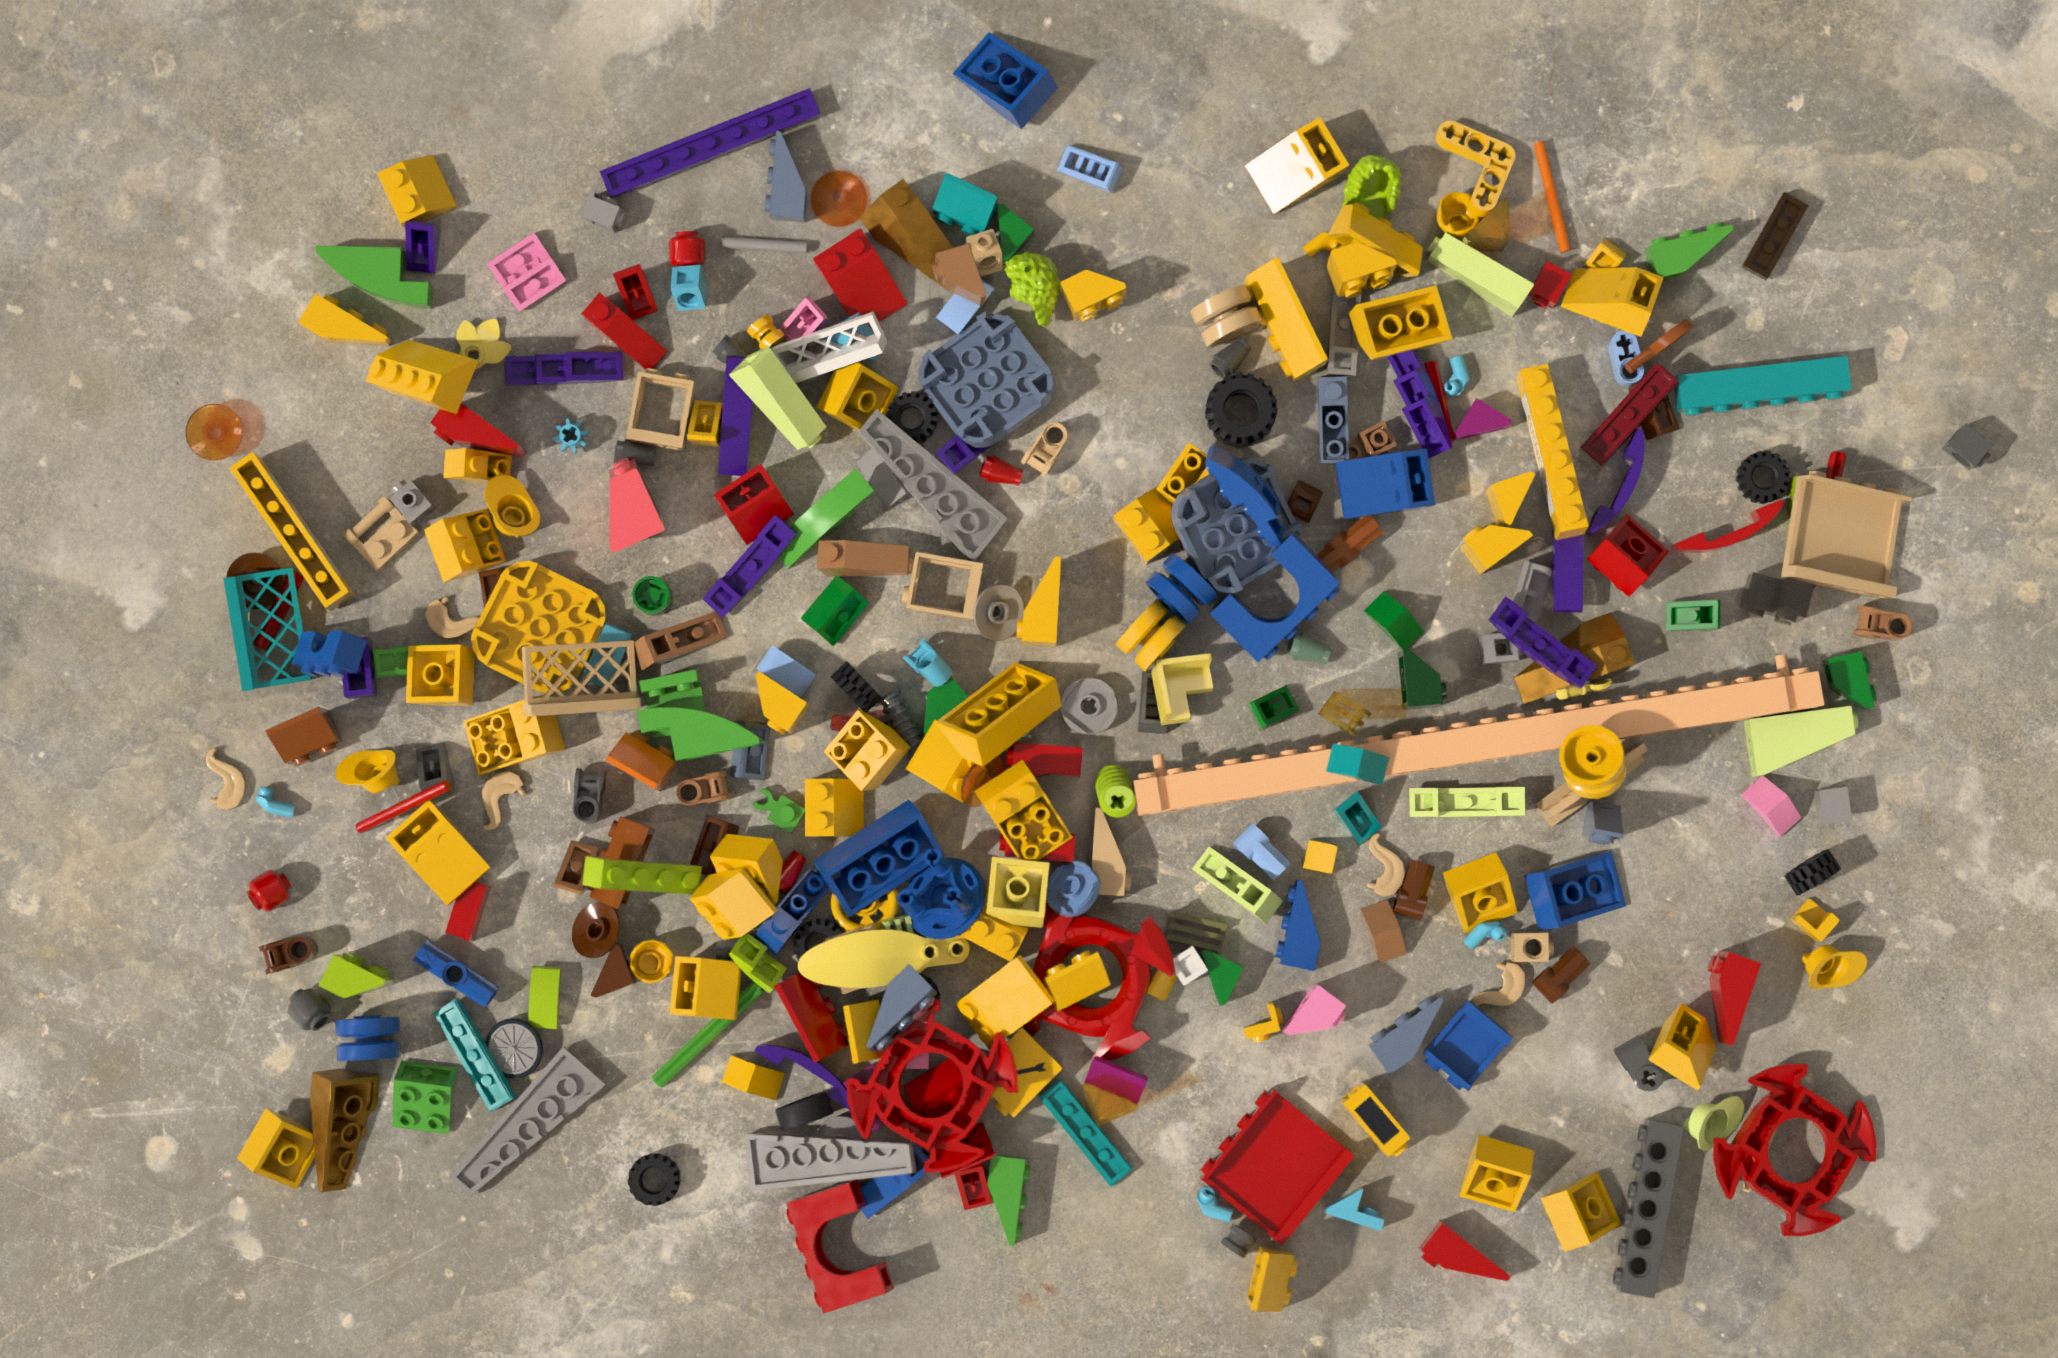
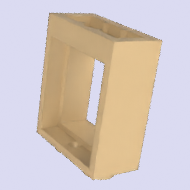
(657, 439)
(910, 592)

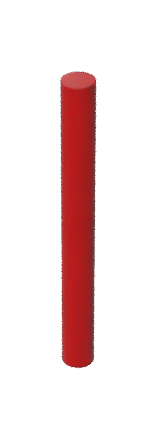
(403, 806)

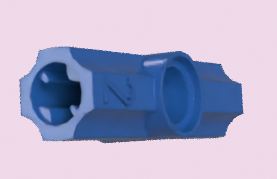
(440, 963)

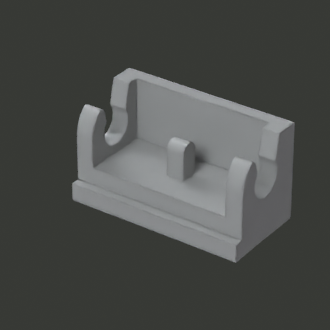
(1531, 588)

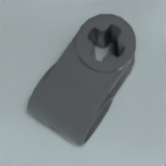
(589, 793)
(1634, 1059)

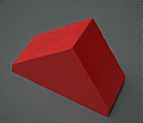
(635, 291)
(973, 1187)

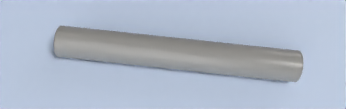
(764, 244)

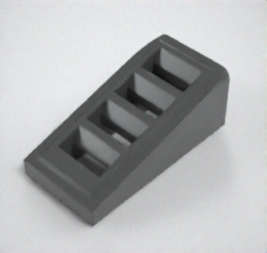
(1145, 725)

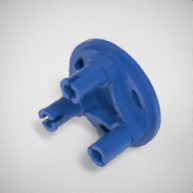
(944, 896)

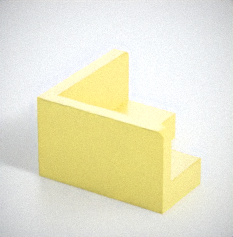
(1177, 678)

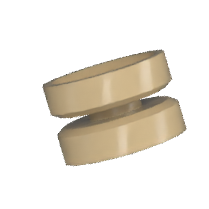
(1225, 316)

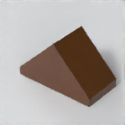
(614, 974)

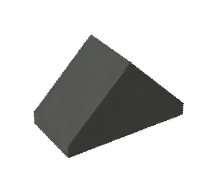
(433, 766)

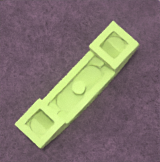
(1467, 802)

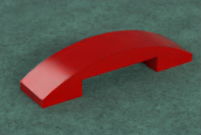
(1699, 544)

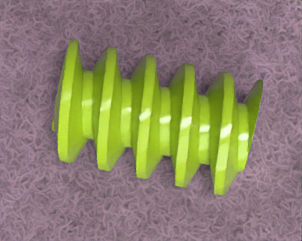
(1114, 791)

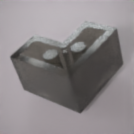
(1781, 598)

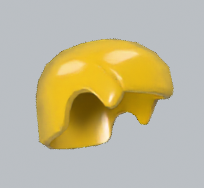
(1454, 214)
(651, 961)

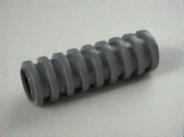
(901, 720)

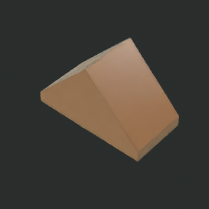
(1384, 931)

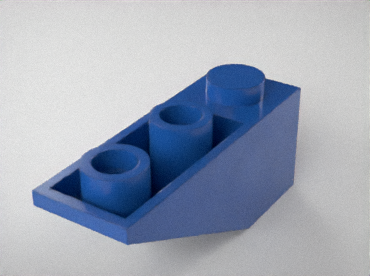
(792, 911)
(1301, 937)
(882, 1190)

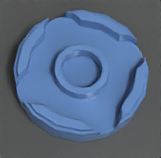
(1073, 889)

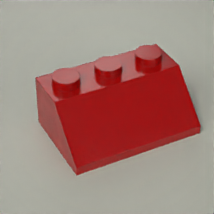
(812, 1016)

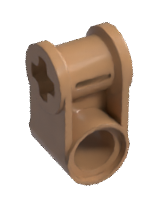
(1875, 624)
(706, 789)

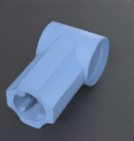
(1257, 847)

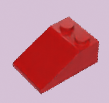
(859, 278)
(473, 432)
(1731, 988)

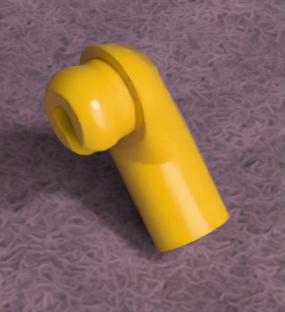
(1321, 242)

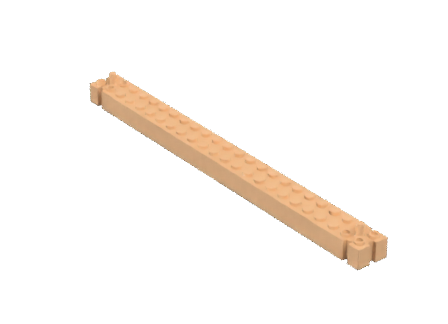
(1489, 740)

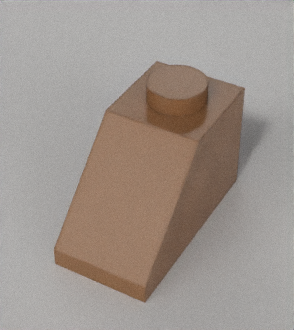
(960, 273)

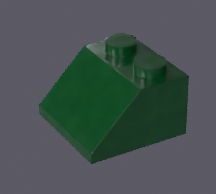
(1419, 683)

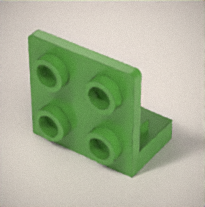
(674, 690)
(423, 1096)

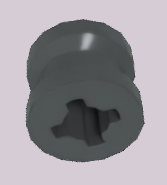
(1238, 1240)

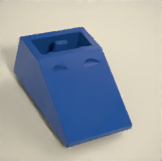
(1385, 484)

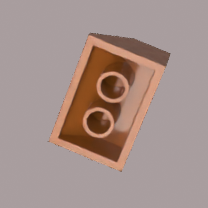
(628, 842)

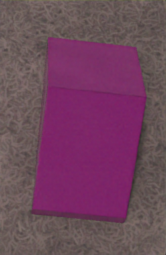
(1481, 420)

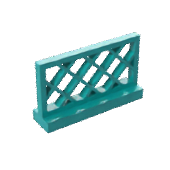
(241, 628)

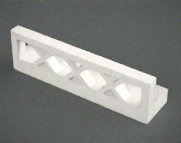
(838, 355)

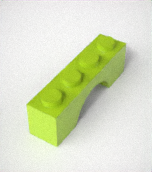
(641, 876)

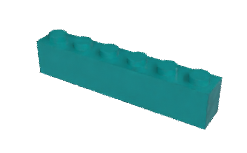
(1762, 384)

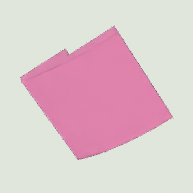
(526, 271)

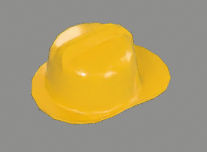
(511, 506)
(369, 769)
(1832, 967)

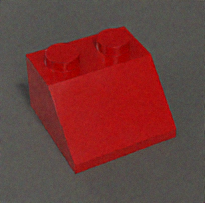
(1627, 555)

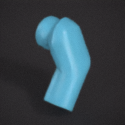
(1459, 378)
(273, 806)
(1485, 930)
(1210, 1206)

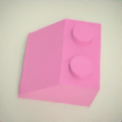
(1316, 1012)

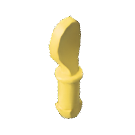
(1570, 691)

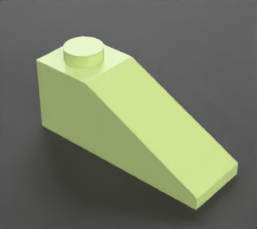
(1237, 885)

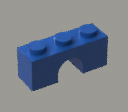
(329, 654)

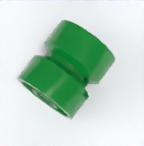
(652, 596)

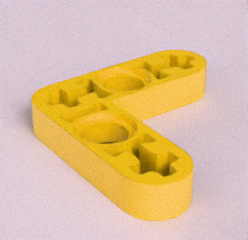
(1491, 163)

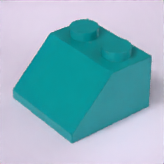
(964, 205)

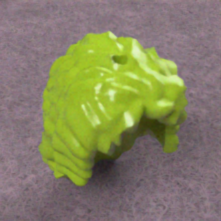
(1374, 184)
(1035, 283)

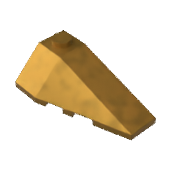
(906, 228)
(1596, 639)
(339, 1116)

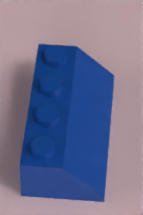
(877, 858)

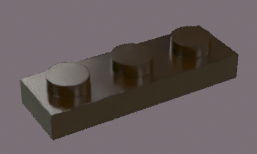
(1774, 236)

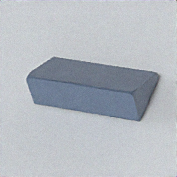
(751, 761)

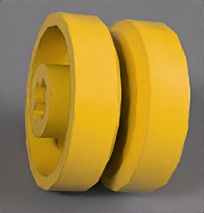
(1152, 636)
(1593, 761)

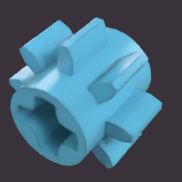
(569, 427)

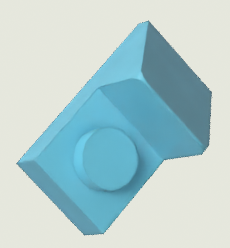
(1347, 1207)

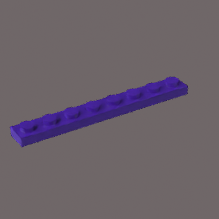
(710, 143)

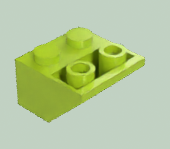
(351, 978)

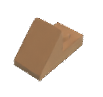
(572, 868)

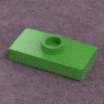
(390, 661)

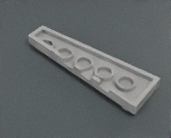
(946, 498)
(544, 1104)
(804, 1160)

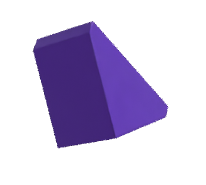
(422, 246)

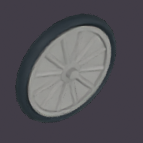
(515, 1047)

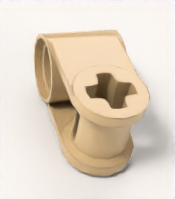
(1045, 450)

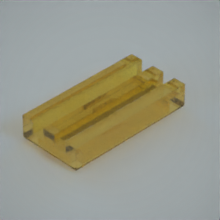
(1354, 720)

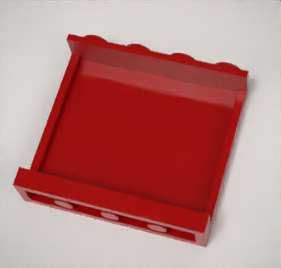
(1276, 1166)

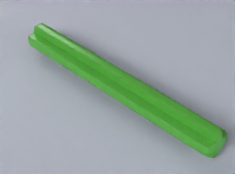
(704, 1038)

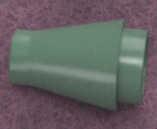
(1307, 649)

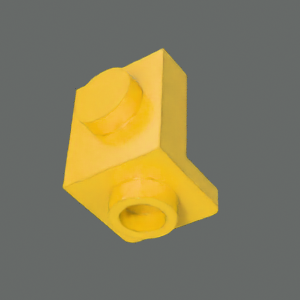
(1261, 1031)

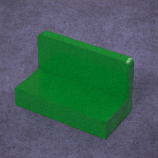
(835, 610)

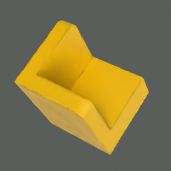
(1814, 920)

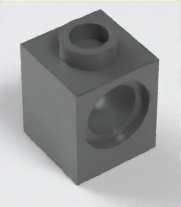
(1968, 447)

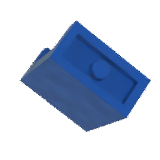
(1466, 1045)

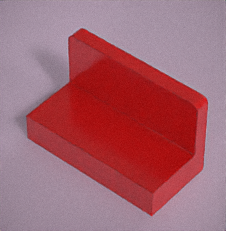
(468, 912)

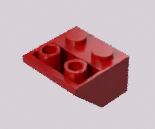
(752, 503)
(936, 1090)

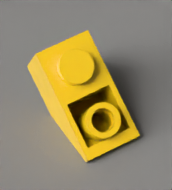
(475, 465)

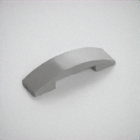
(1342, 340)

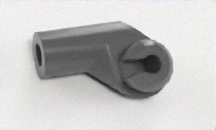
(724, 947)

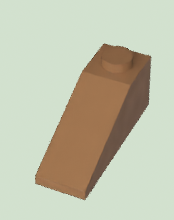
(862, 558)
(679, 640)

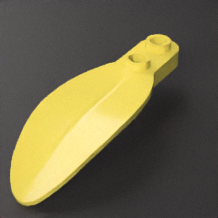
(876, 957)

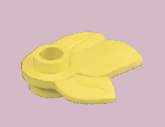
(483, 340)

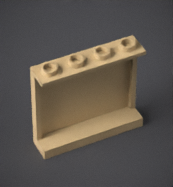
(1843, 535)

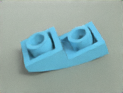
(607, 634)

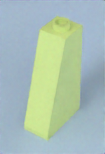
(1479, 273)
(779, 398)
(1789, 737)

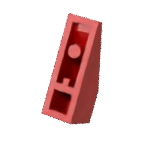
(623, 332)
(1454, 1253)

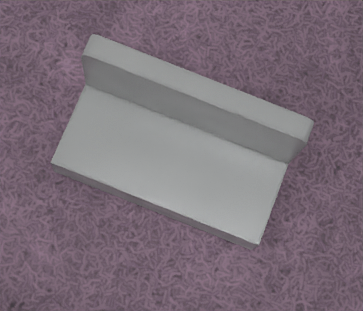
(881, 479)

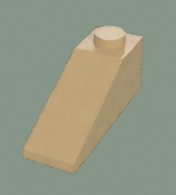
(1108, 860)

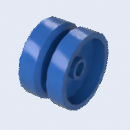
(1177, 593)
(368, 1038)

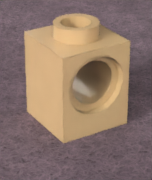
(986, 252)
(1518, 949)

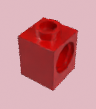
(1549, 285)

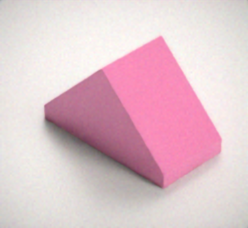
(804, 320)
(1772, 805)

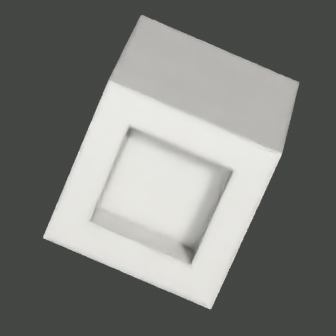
(1188, 965)

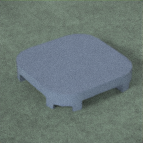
(986, 380)
(1223, 537)

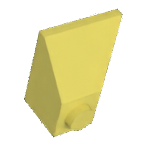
(1018, 891)

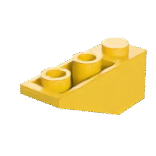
(336, 325)

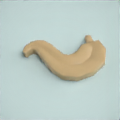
(441, 623)
(234, 786)
(496, 787)
(1394, 869)
(1511, 989)

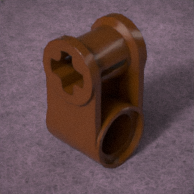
(283, 953)

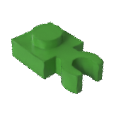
(783, 812)

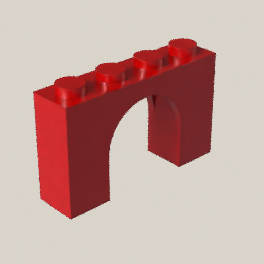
(1043, 761)
(833, 1285)

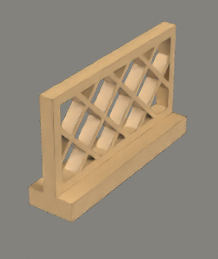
(580, 703)
(1564, 801)

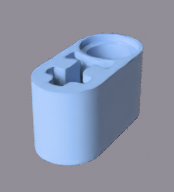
(1618, 352)
(786, 671)

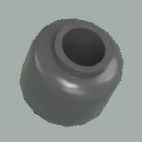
(309, 1009)

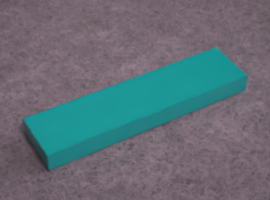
(474, 1054)
(1085, 1132)

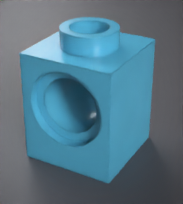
(689, 287)

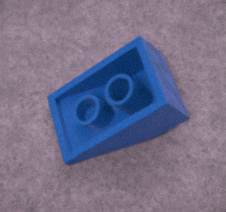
(1006, 80)
(1575, 891)

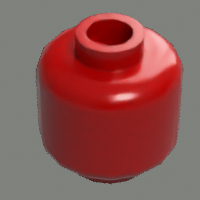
(687, 249)
(269, 890)

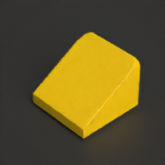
(1605, 256)
(1320, 857)
(1161, 985)

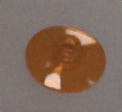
(838, 212)
(200, 429)
(977, 777)

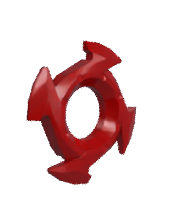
(1135, 955)
(940, 1134)
(1749, 1157)

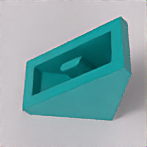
(1357, 764)
(1357, 818)

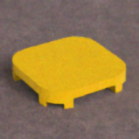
(536, 610)

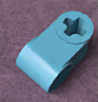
(929, 664)

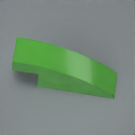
(378, 272)
(827, 516)
(697, 732)

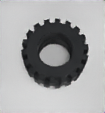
(1241, 385)

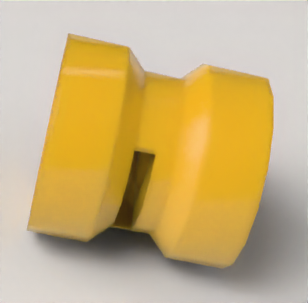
(766, 332)

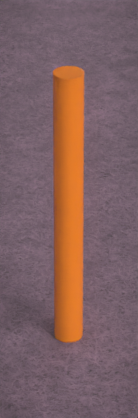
(1552, 197)

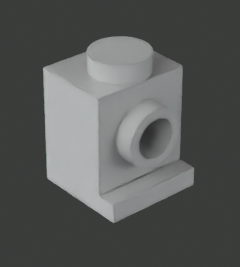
(602, 212)
(418, 508)
(1488, 652)

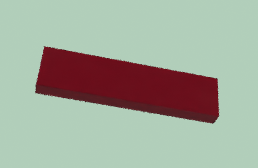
(1629, 414)

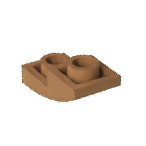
(1371, 442)

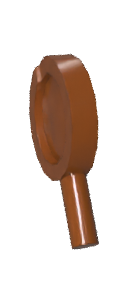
(1660, 344)

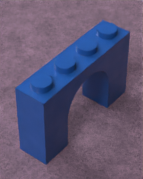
(1262, 634)

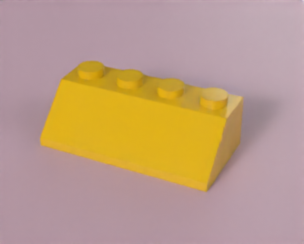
(1285, 320)
(423, 374)
(1000, 713)

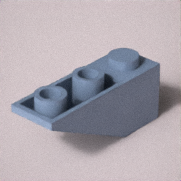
(788, 192)
(1332, 419)
(1603, 823)
(901, 1001)
(1402, 1042)

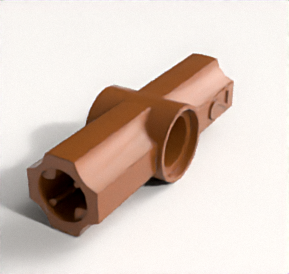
(1348, 544)

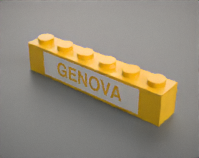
(1552, 452)
(292, 531)

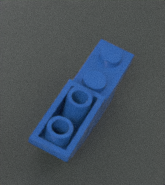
(1245, 486)

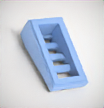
(1112, 176)

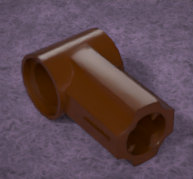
(1412, 896)
(1556, 978)

